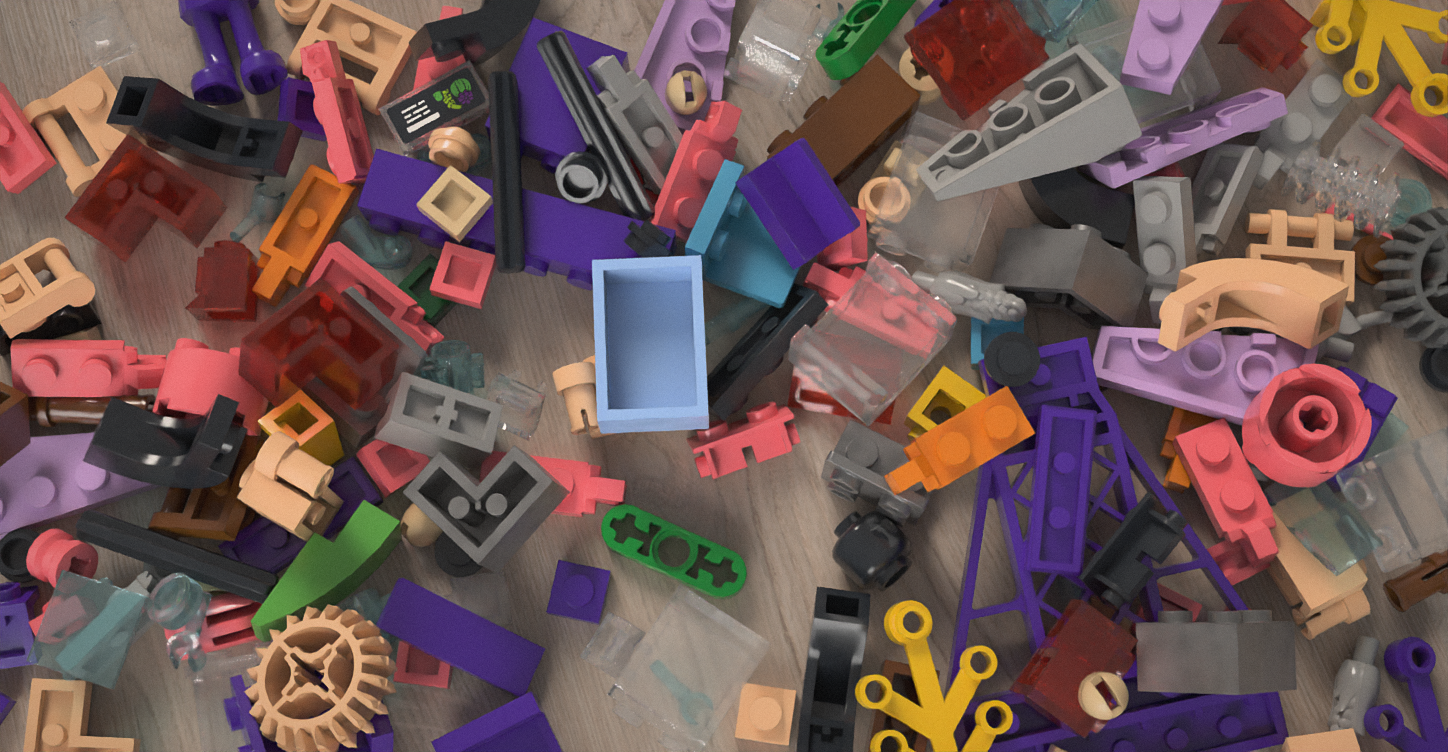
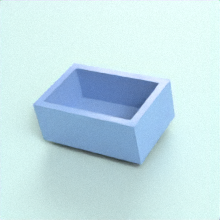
(650, 344)

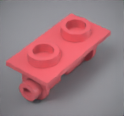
(724, 442)

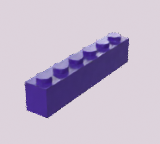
(557, 232)

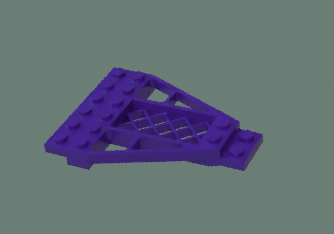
(1151, 718)

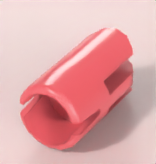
(225, 623)

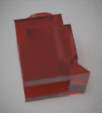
(1269, 34)
(226, 284)

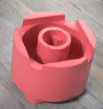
(196, 377)
(1334, 429)

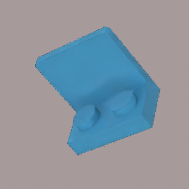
(737, 246)

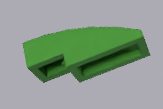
(330, 570)

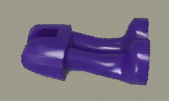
(218, 81)

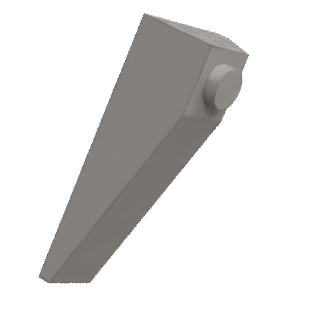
(1061, 120)

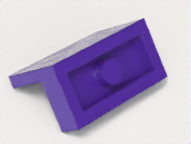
(798, 203)

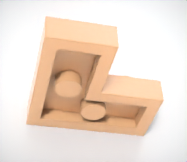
(61, 717)

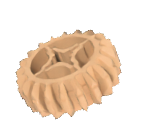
(289, 691)

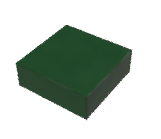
(417, 287)

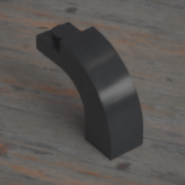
(474, 34)
(200, 134)
(1070, 199)
(166, 448)
(832, 671)

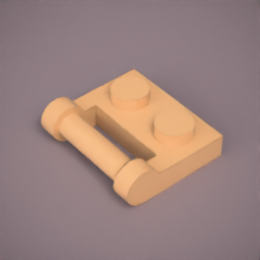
(363, 39)
(89, 104)
(24, 300)

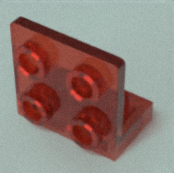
(975, 51)

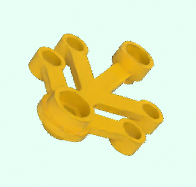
(1385, 23)
(936, 716)

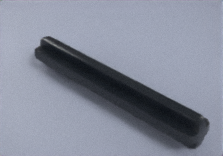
(595, 125)
(506, 172)
(176, 556)

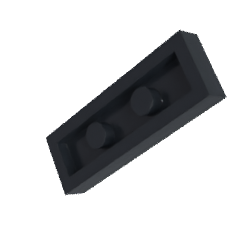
(760, 351)

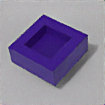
(297, 107)
(579, 592)

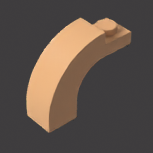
(1254, 295)

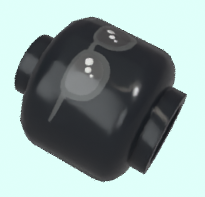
(871, 550)

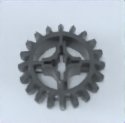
(1412, 275)

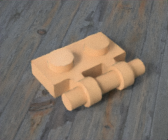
(1321, 229)

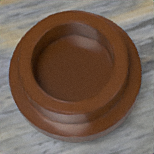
(1366, 256)

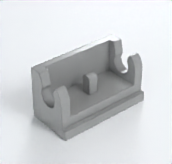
(437, 419)

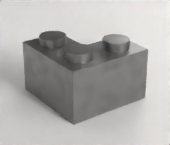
(1071, 273)
(491, 516)
(1226, 655)

